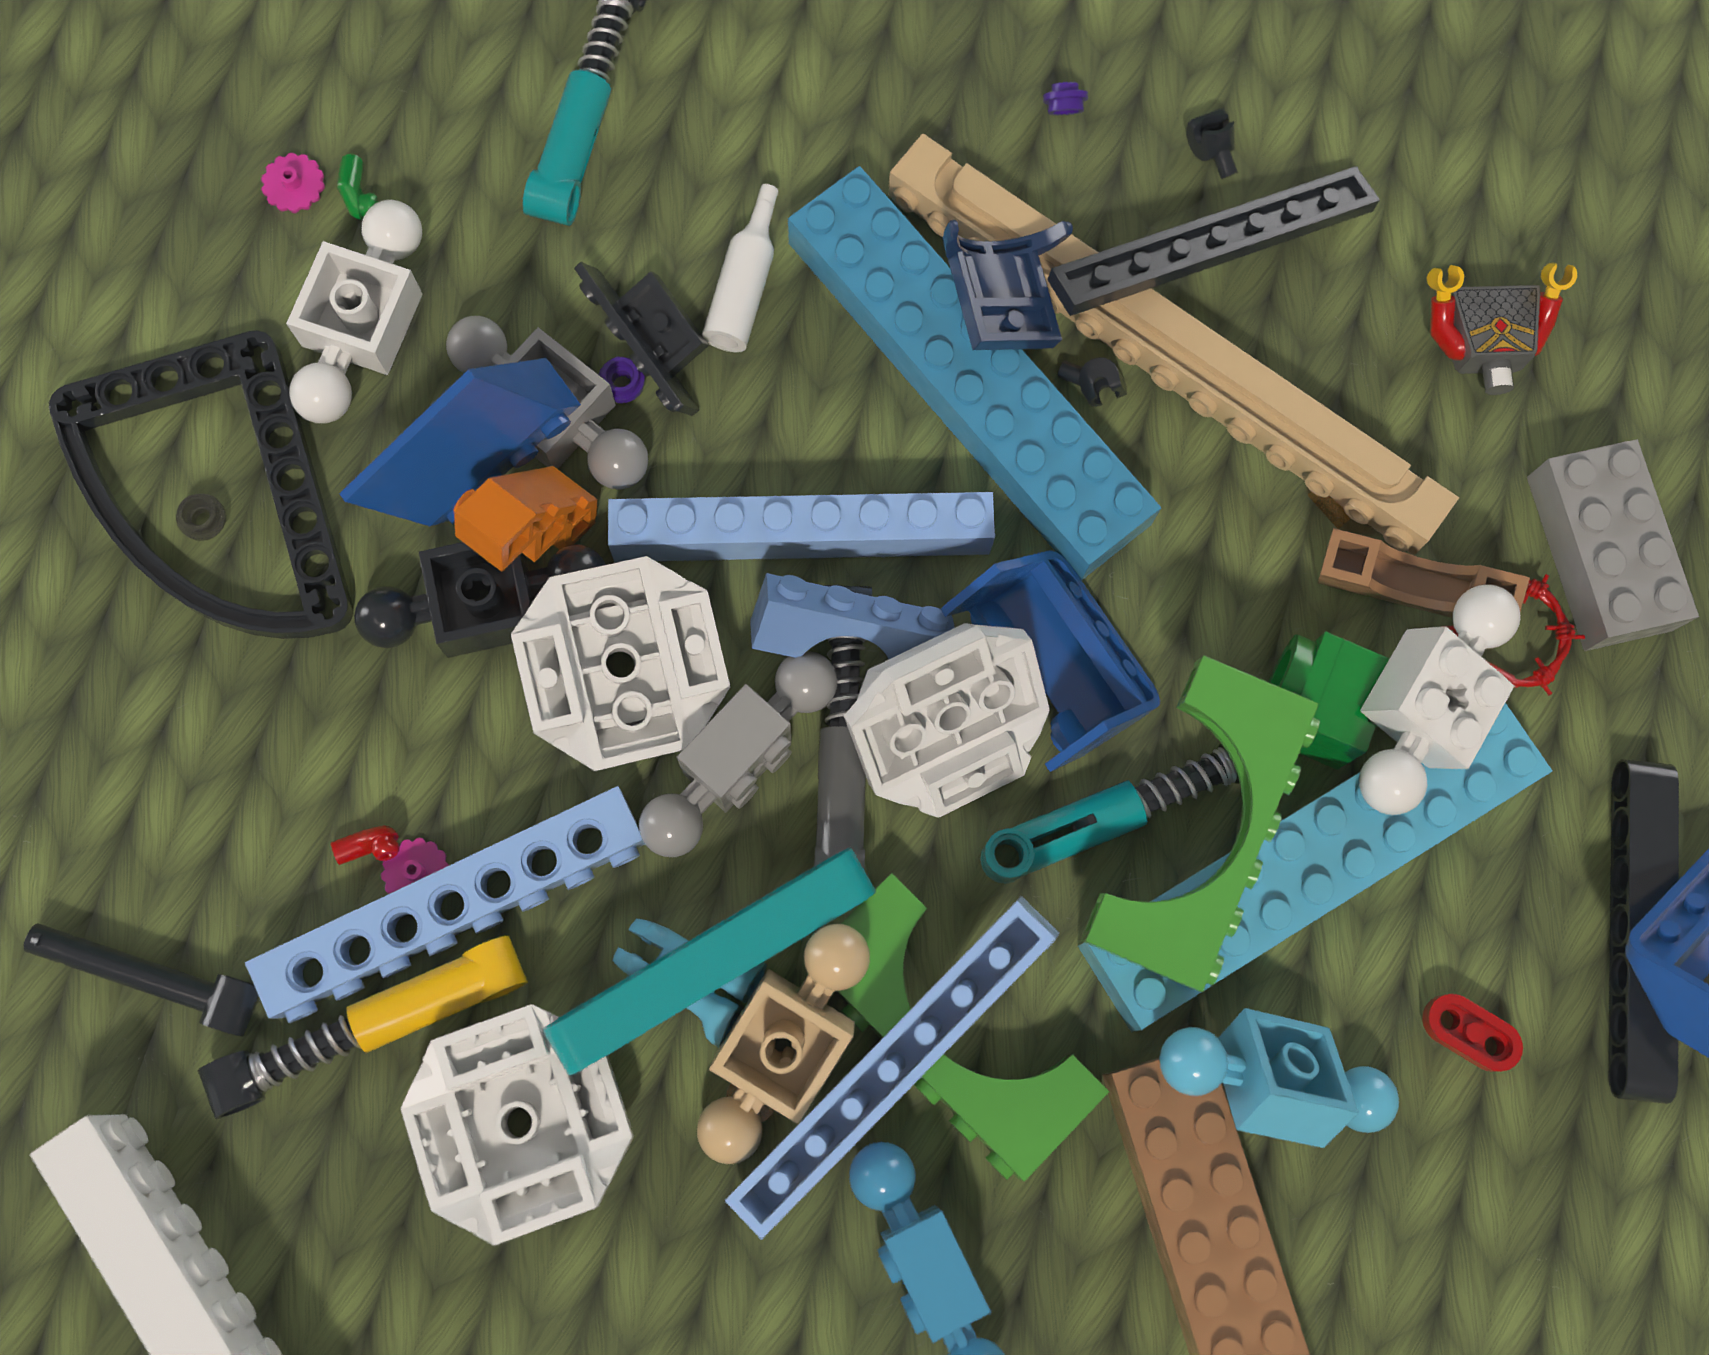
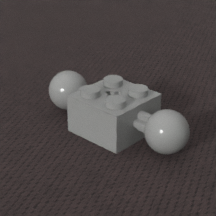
(614, 456)
(735, 752)

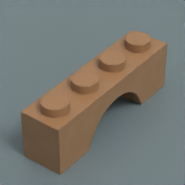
(1385, 573)

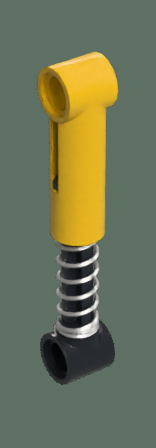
(475, 978)

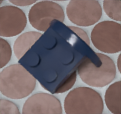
(1005, 288)

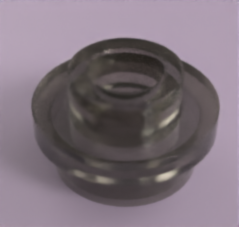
(191, 508)

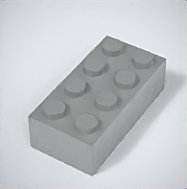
(1611, 545)

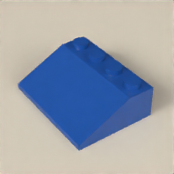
(466, 436)

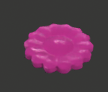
(293, 182)
(412, 863)

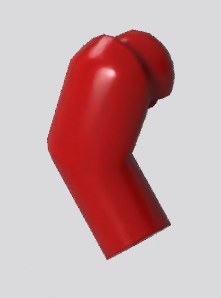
(379, 841)

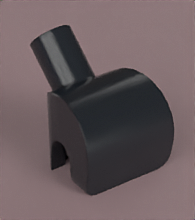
(1213, 137)
(1093, 378)

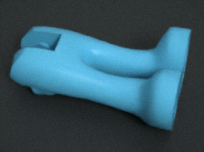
(714, 1011)

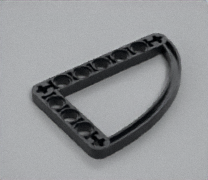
(237, 370)

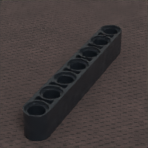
(1641, 873)

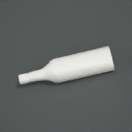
(742, 279)

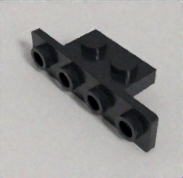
(654, 329)

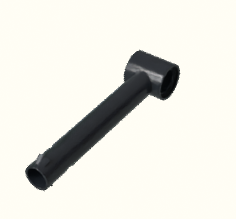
(224, 1004)

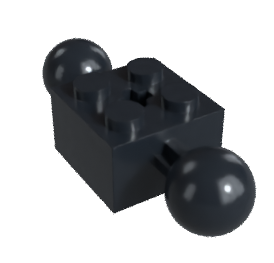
(452, 584)

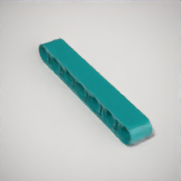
(708, 961)

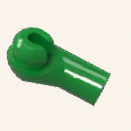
(350, 186)

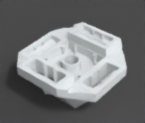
(462, 1139)

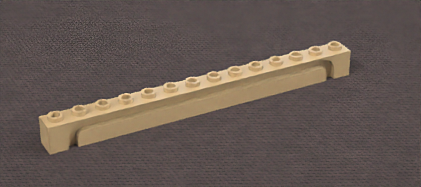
(1193, 361)

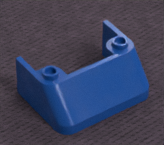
(1077, 649)
(1672, 957)

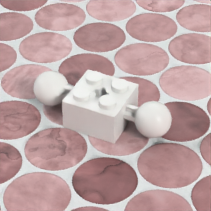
(355, 310)
(1438, 699)

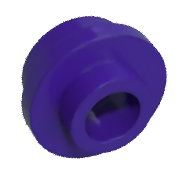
(1065, 99)
(625, 367)

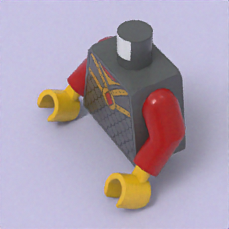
(1494, 326)

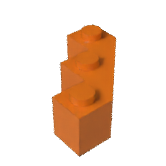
(523, 515)

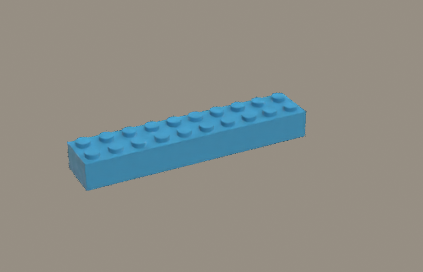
(987, 398)

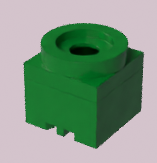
(1340, 680)

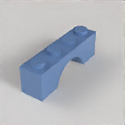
(800, 614)

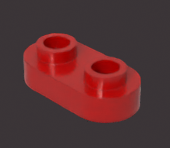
(1470, 1030)

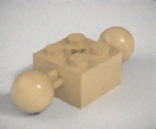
(791, 1078)

